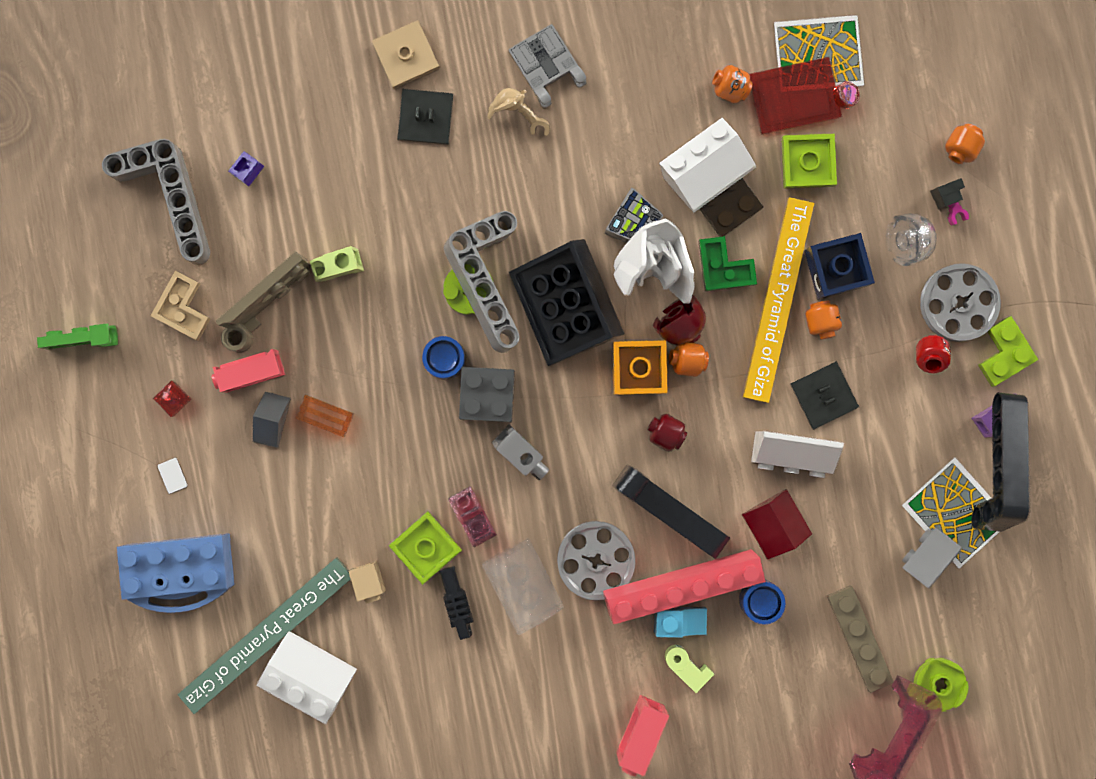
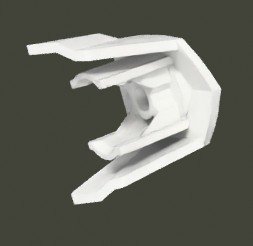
(657, 252)

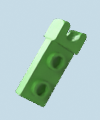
(98, 336)

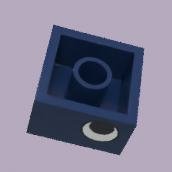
(839, 266)

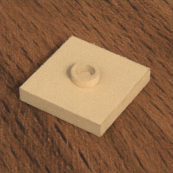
(405, 54)

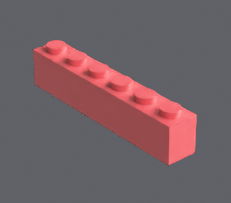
(684, 586)

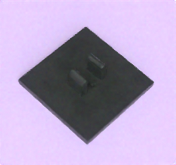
(425, 116)
(824, 395)

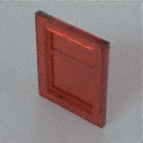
(794, 95)

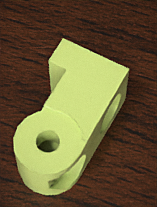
(336, 264)
(681, 664)

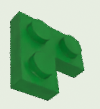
(720, 273)

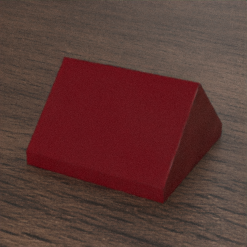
(777, 525)

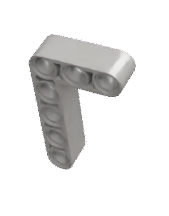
(172, 191)
(481, 278)

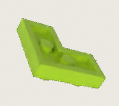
(1013, 352)

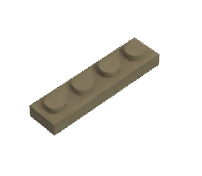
(860, 639)

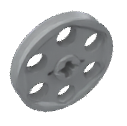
(972, 304)
(591, 548)

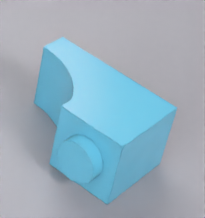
(681, 622)

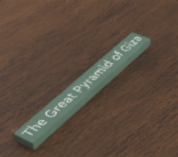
(265, 635)

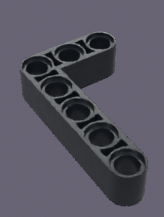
(1010, 466)
(671, 511)

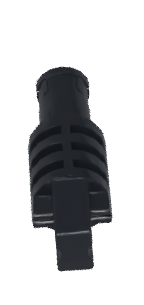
(456, 603)

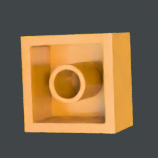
(639, 367)

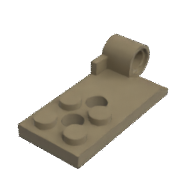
(276, 285)

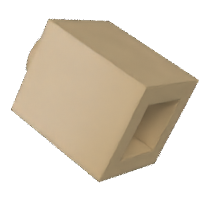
(367, 582)

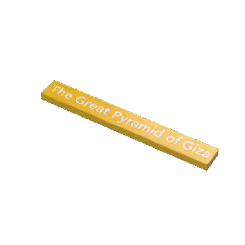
(778, 300)

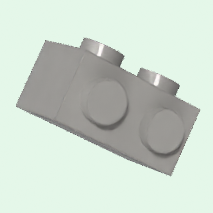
(931, 557)

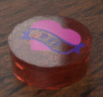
(846, 94)

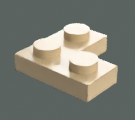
(174, 307)

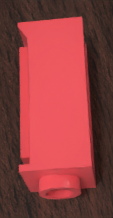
(248, 371)

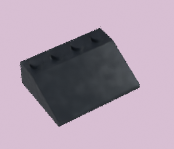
(566, 302)

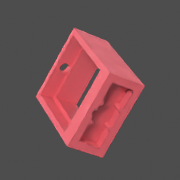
(641, 736)

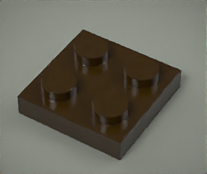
(731, 208)

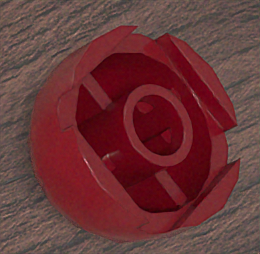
(682, 322)

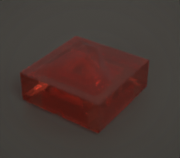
(172, 398)

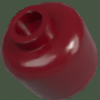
(667, 432)

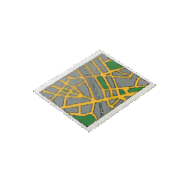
(822, 38)
(948, 505)

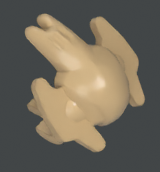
(510, 100)

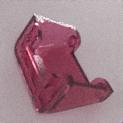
(919, 716)

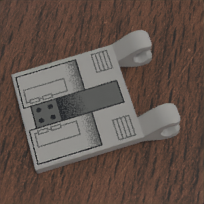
(544, 60)

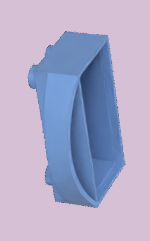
(201, 558)

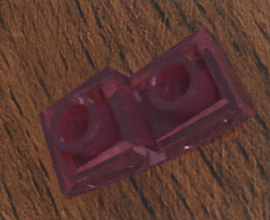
(472, 516)

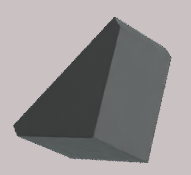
(270, 419)

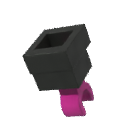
(949, 196)

